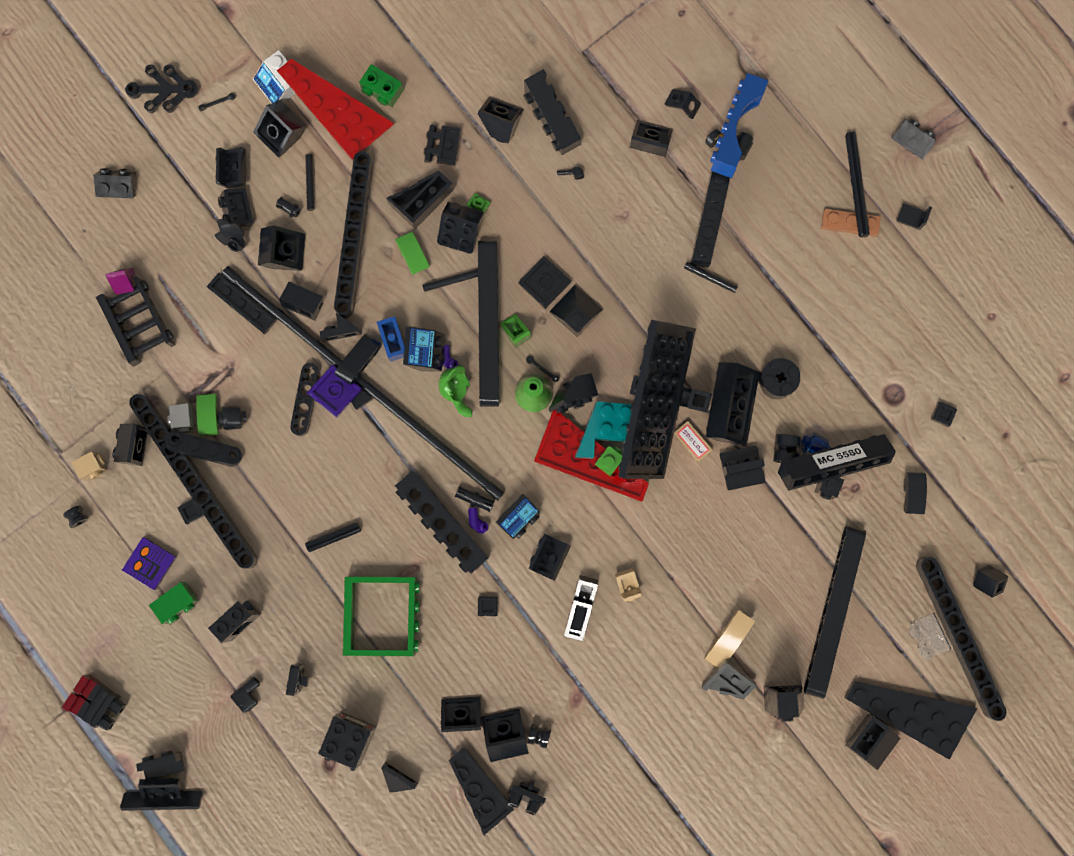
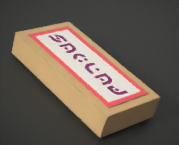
(692, 441)

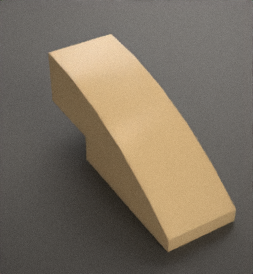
(729, 638)

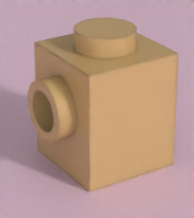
(89, 466)

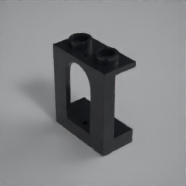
(230, 623)

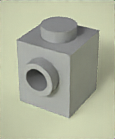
(181, 417)

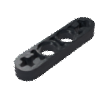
(304, 399)

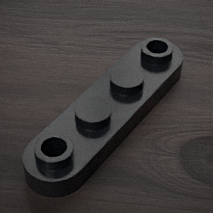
(203, 448)

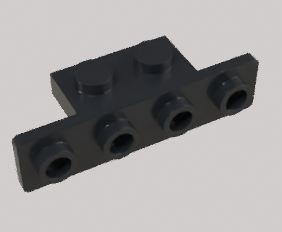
(161, 795)

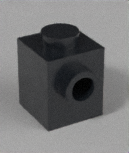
(830, 489)

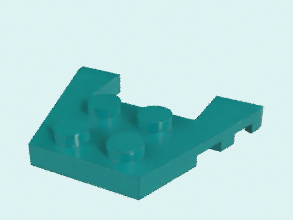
(606, 422)

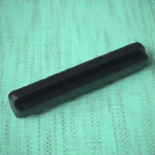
(333, 537)

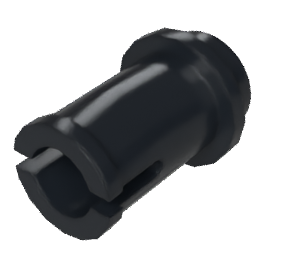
(288, 207)

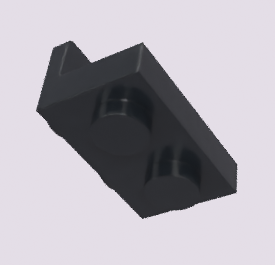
(230, 167)
(114, 183)
(549, 557)
(162, 766)

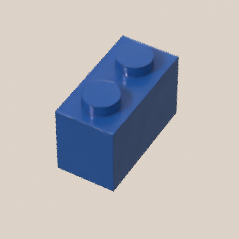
(392, 338)

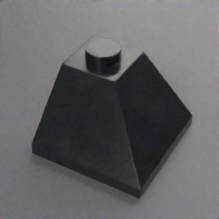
(500, 119)
(576, 311)

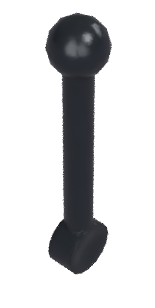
(202, 107)
(529, 360)

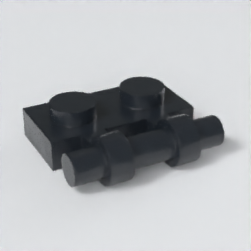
(448, 145)

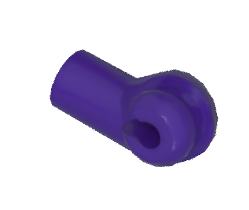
(449, 362)
(476, 523)

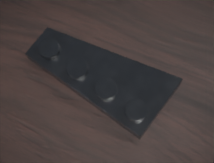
(482, 794)

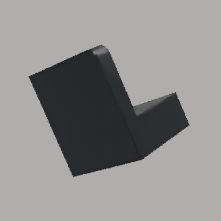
(990, 581)

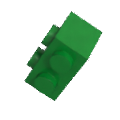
(381, 86)
(173, 603)

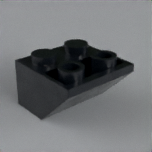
(574, 394)
(872, 741)

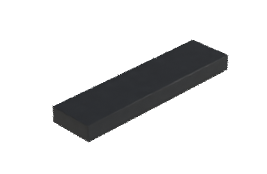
(241, 303)

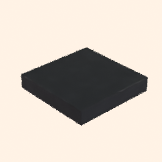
(544, 282)

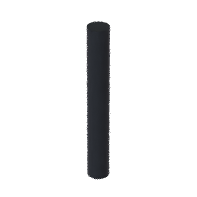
(309, 182)
(710, 277)
(450, 280)

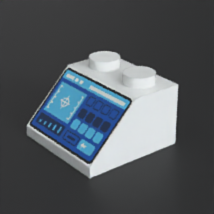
(270, 81)

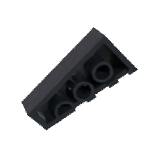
(784, 701)

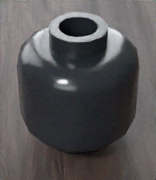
(231, 417)

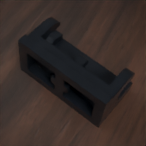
(301, 301)

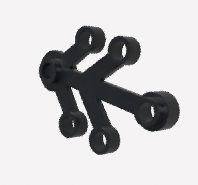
(163, 90)

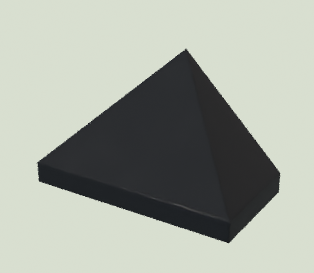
(396, 780)

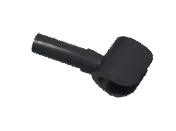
(577, 172)

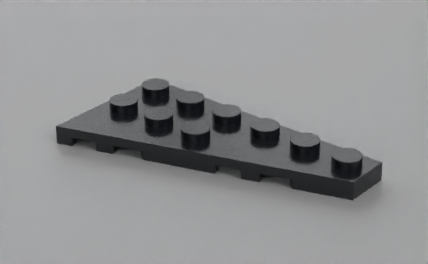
(925, 719)

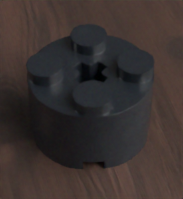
(789, 374)

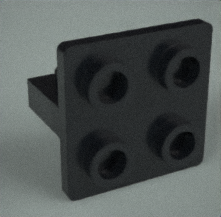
(742, 468)

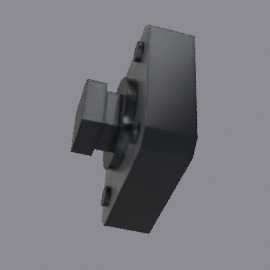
(296, 680)

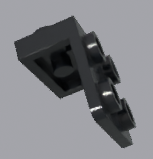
(459, 227)

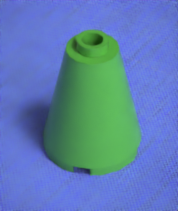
(536, 399)

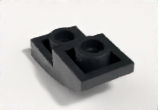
(916, 493)

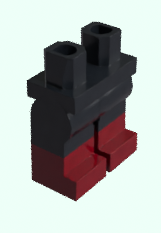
(94, 702)

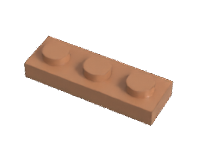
(846, 222)

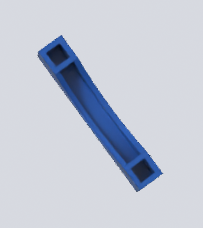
(729, 152)

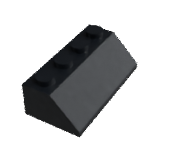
(732, 403)

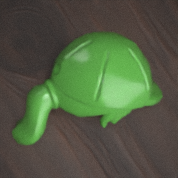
(453, 387)

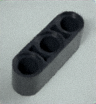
(358, 359)

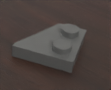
(730, 681)

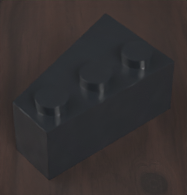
(422, 198)

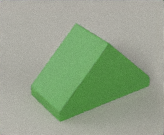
(515, 330)

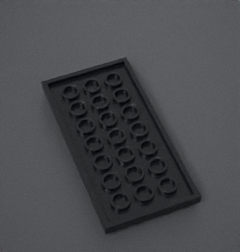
(656, 401)

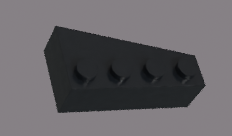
(551, 113)

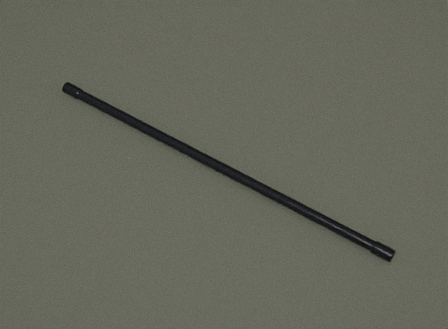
(488, 486)

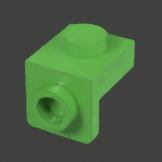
(609, 460)

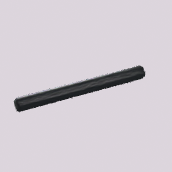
(857, 184)

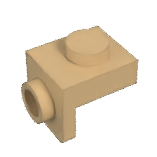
(628, 585)

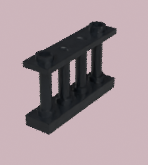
(124, 336)

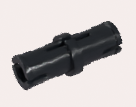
(474, 499)

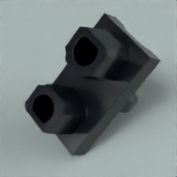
(518, 793)

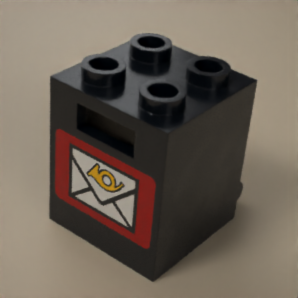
(347, 740)

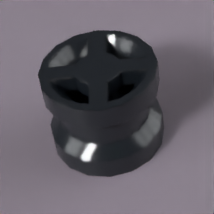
(75, 516)

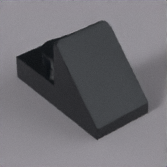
(344, 330)

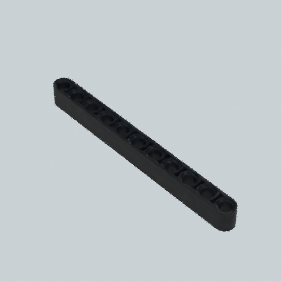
(201, 486)

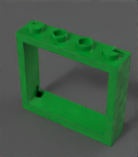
(348, 625)

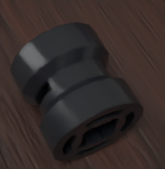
(543, 734)

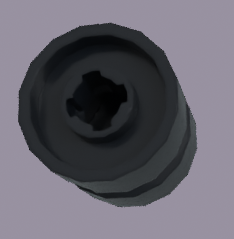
(784, 442)

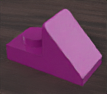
(121, 280)

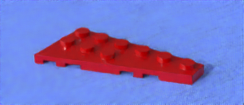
(344, 117)
(559, 450)

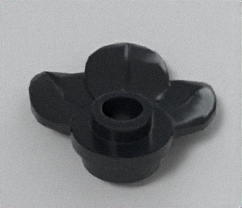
(230, 235)

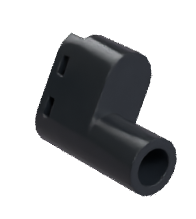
(243, 698)

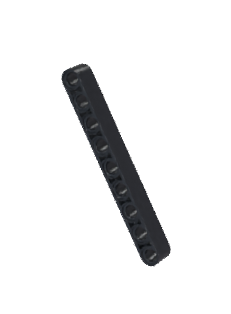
(350, 226)
(488, 323)
(834, 612)
(968, 644)

